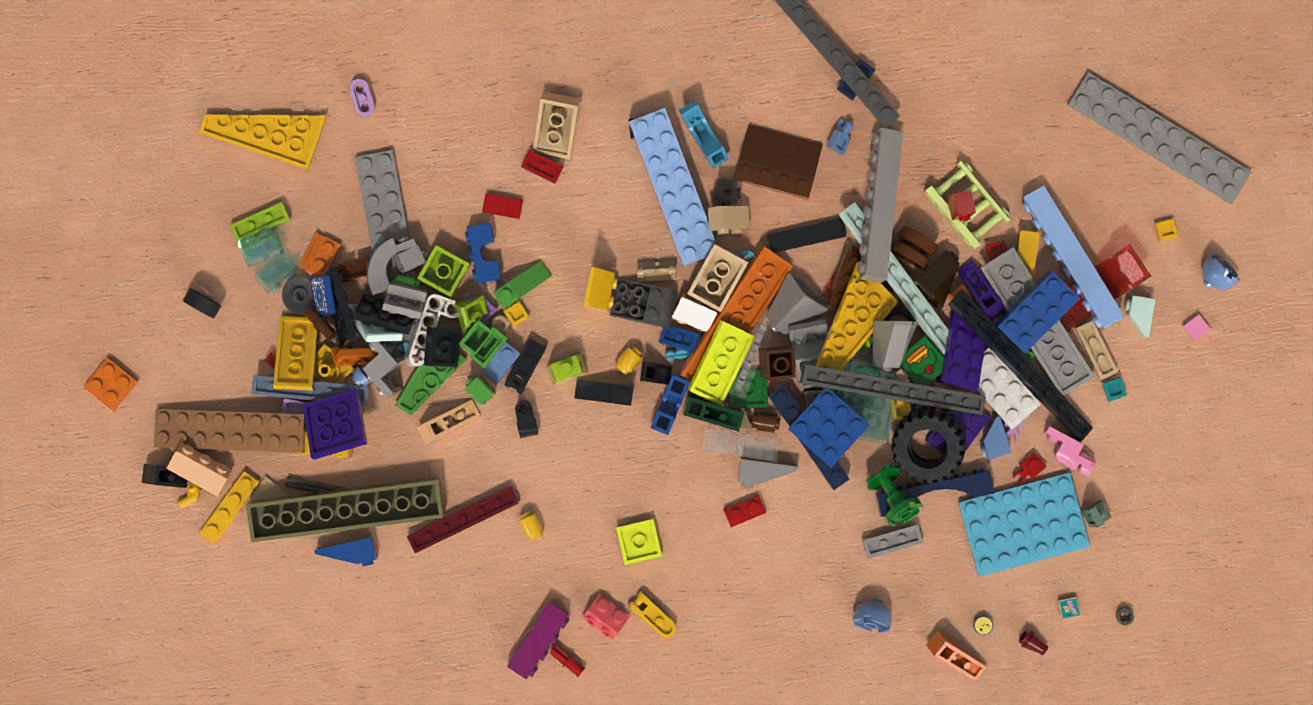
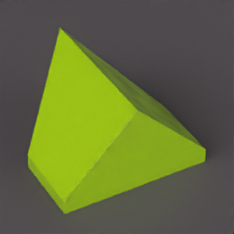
(470, 311)

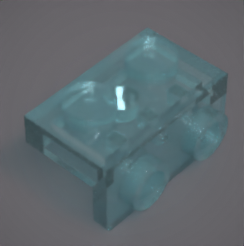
(276, 272)

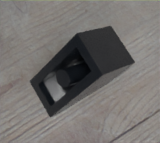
(161, 476)

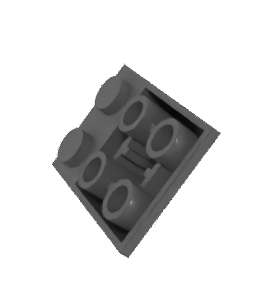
(643, 303)

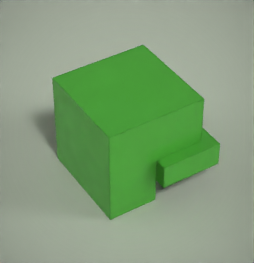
(483, 343)

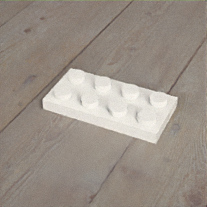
(1005, 391)

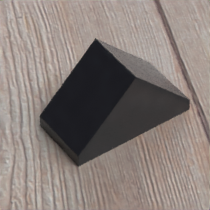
(655, 373)

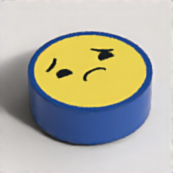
(983, 625)

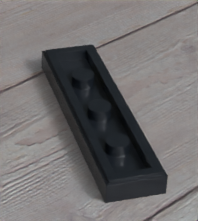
(806, 235)

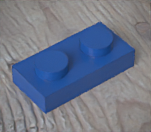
(680, 339)

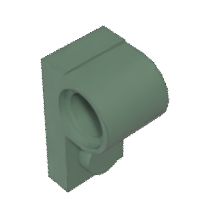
(1096, 514)

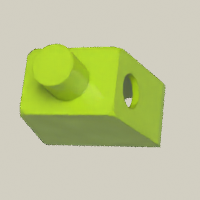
(567, 369)

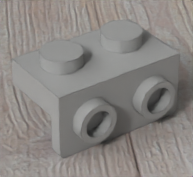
(404, 300)

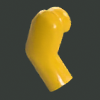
(192, 496)

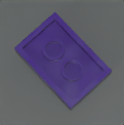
(971, 424)

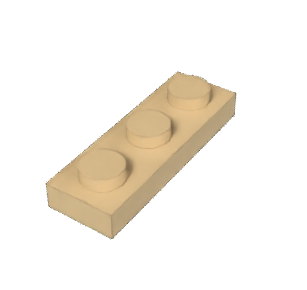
(1096, 350)

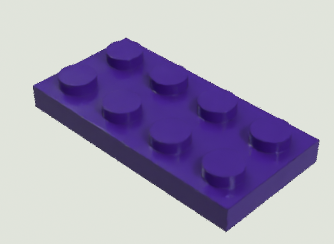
(962, 355)

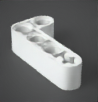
(420, 329)

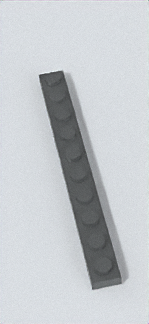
(839, 61)
(892, 389)

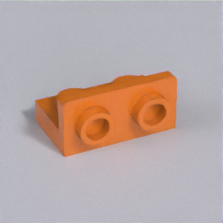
(352, 356)

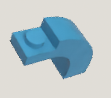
(703, 134)

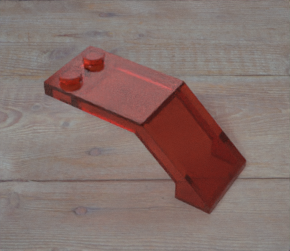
(1119, 274)

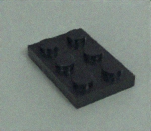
(370, 311)

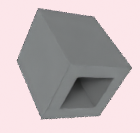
(409, 259)

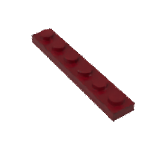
(462, 519)

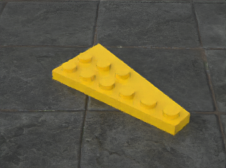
(276, 136)
(854, 319)

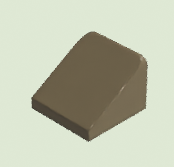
(745, 422)

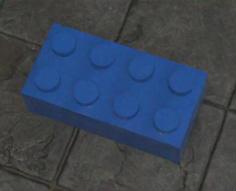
(1037, 311)

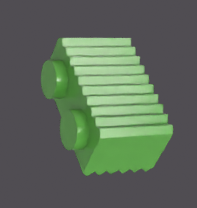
(479, 390)

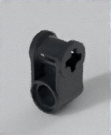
(526, 423)

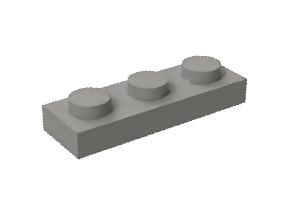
(892, 541)

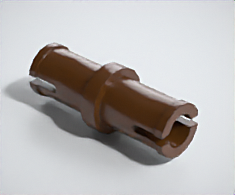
(320, 323)

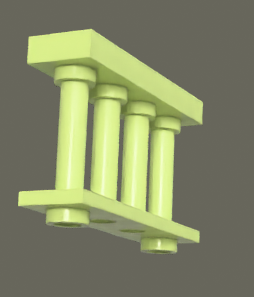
(971, 238)

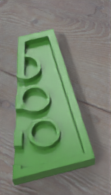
(423, 384)

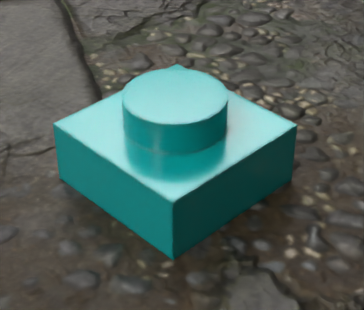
(1114, 389)

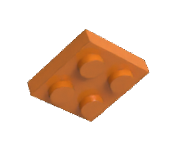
(110, 384)

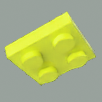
(639, 541)

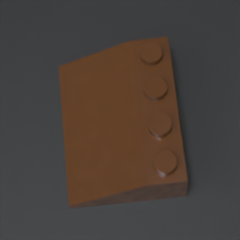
(778, 162)

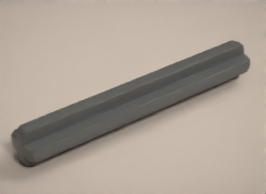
(311, 486)

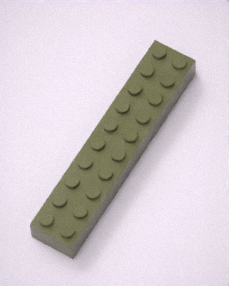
(345, 509)

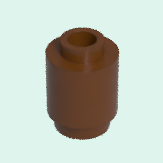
(765, 422)

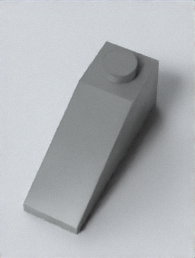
(757, 472)

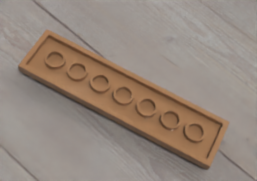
(230, 430)

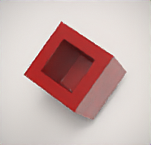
(961, 206)

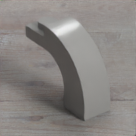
(377, 263)

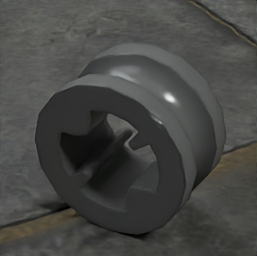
(1124, 610)

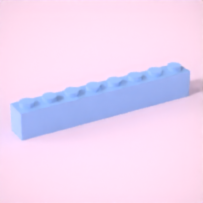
(1072, 257)

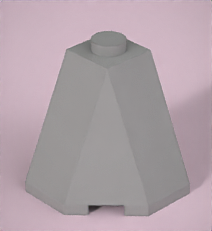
(794, 305)
(891, 343)

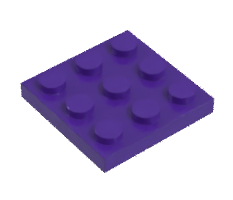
(334, 424)

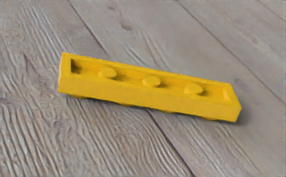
(229, 507)

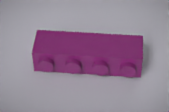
(538, 640)

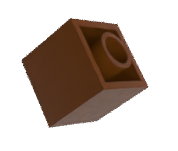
(777, 362)

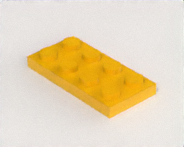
(295, 354)

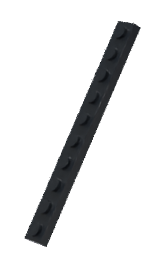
(1020, 366)

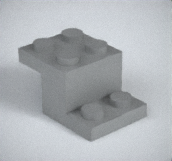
(807, 342)
(382, 366)

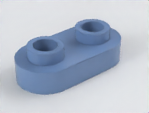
(359, 376)

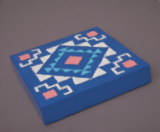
(323, 295)

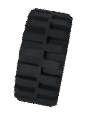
(929, 420)

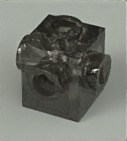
(727, 185)

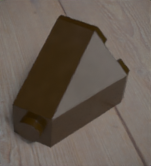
(938, 278)

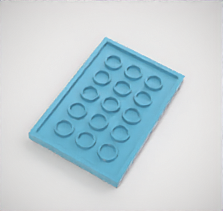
(1024, 524)

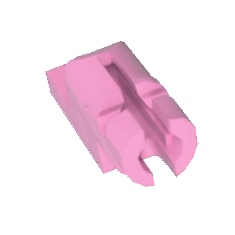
(1069, 452)

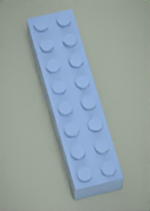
(673, 186)

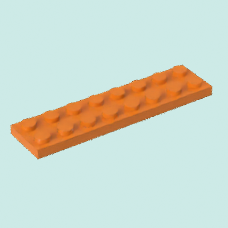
(746, 301)

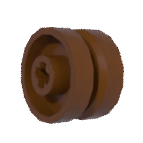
(915, 246)

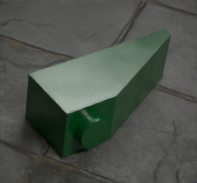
(713, 413)

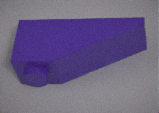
(981, 290)

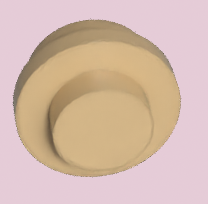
(501, 323)

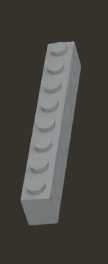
(880, 205)

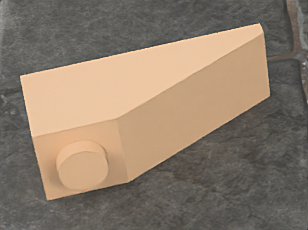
(448, 422)

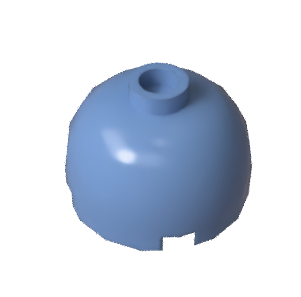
(1219, 274)
(873, 615)

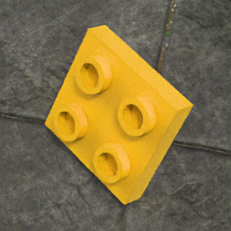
(325, 369)

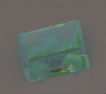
(260, 246)

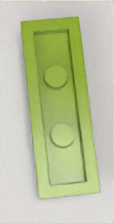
(269, 217)

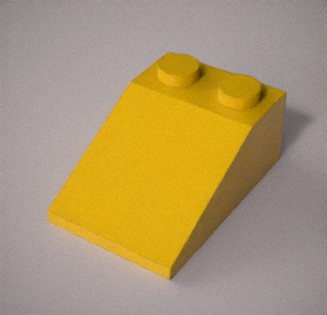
(599, 289)

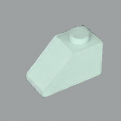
(1140, 313)

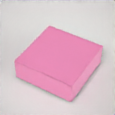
(1196, 327)

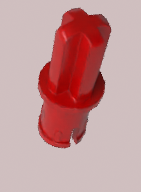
(567, 660)

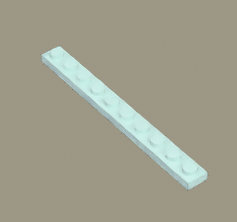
(903, 286)

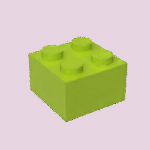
(444, 271)

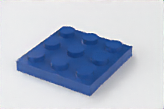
(829, 426)

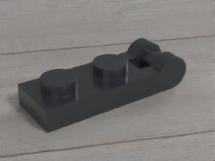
(525, 365)

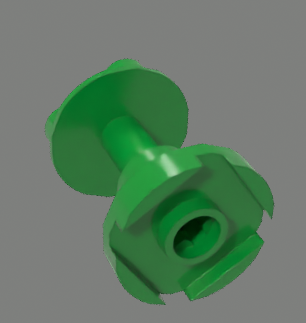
(901, 507)

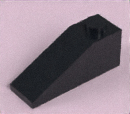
(604, 392)

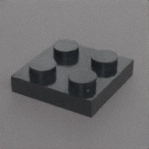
(442, 346)

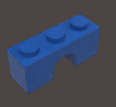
(478, 237)
(670, 404)

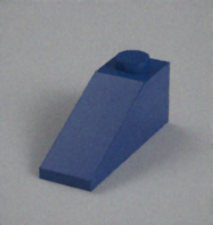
(355, 552)

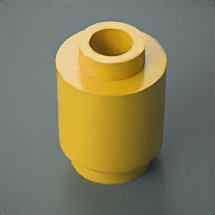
(629, 360)
(531, 525)

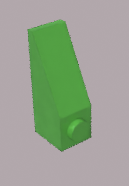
(522, 285)

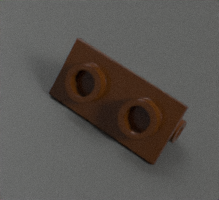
(351, 272)

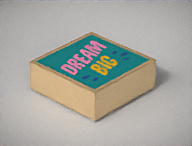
(1069, 608)

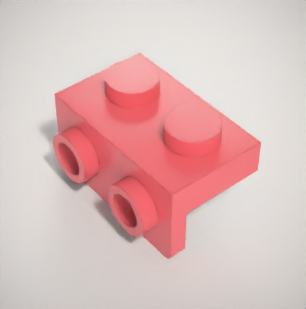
(605, 616)

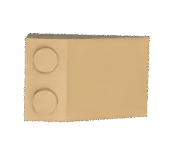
(556, 124)
(717, 277)

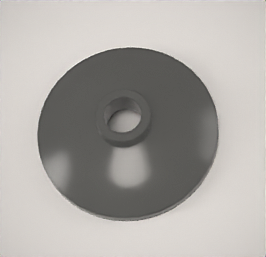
(303, 288)

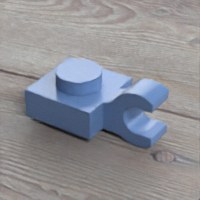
(839, 138)

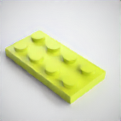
(721, 362)

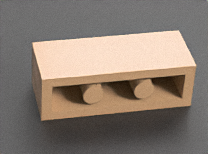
(199, 469)

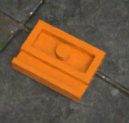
(320, 255)

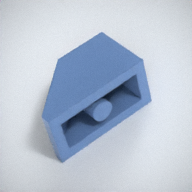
(501, 362)
(995, 440)

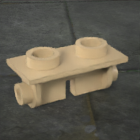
(656, 271)

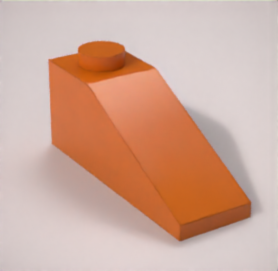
(955, 656)

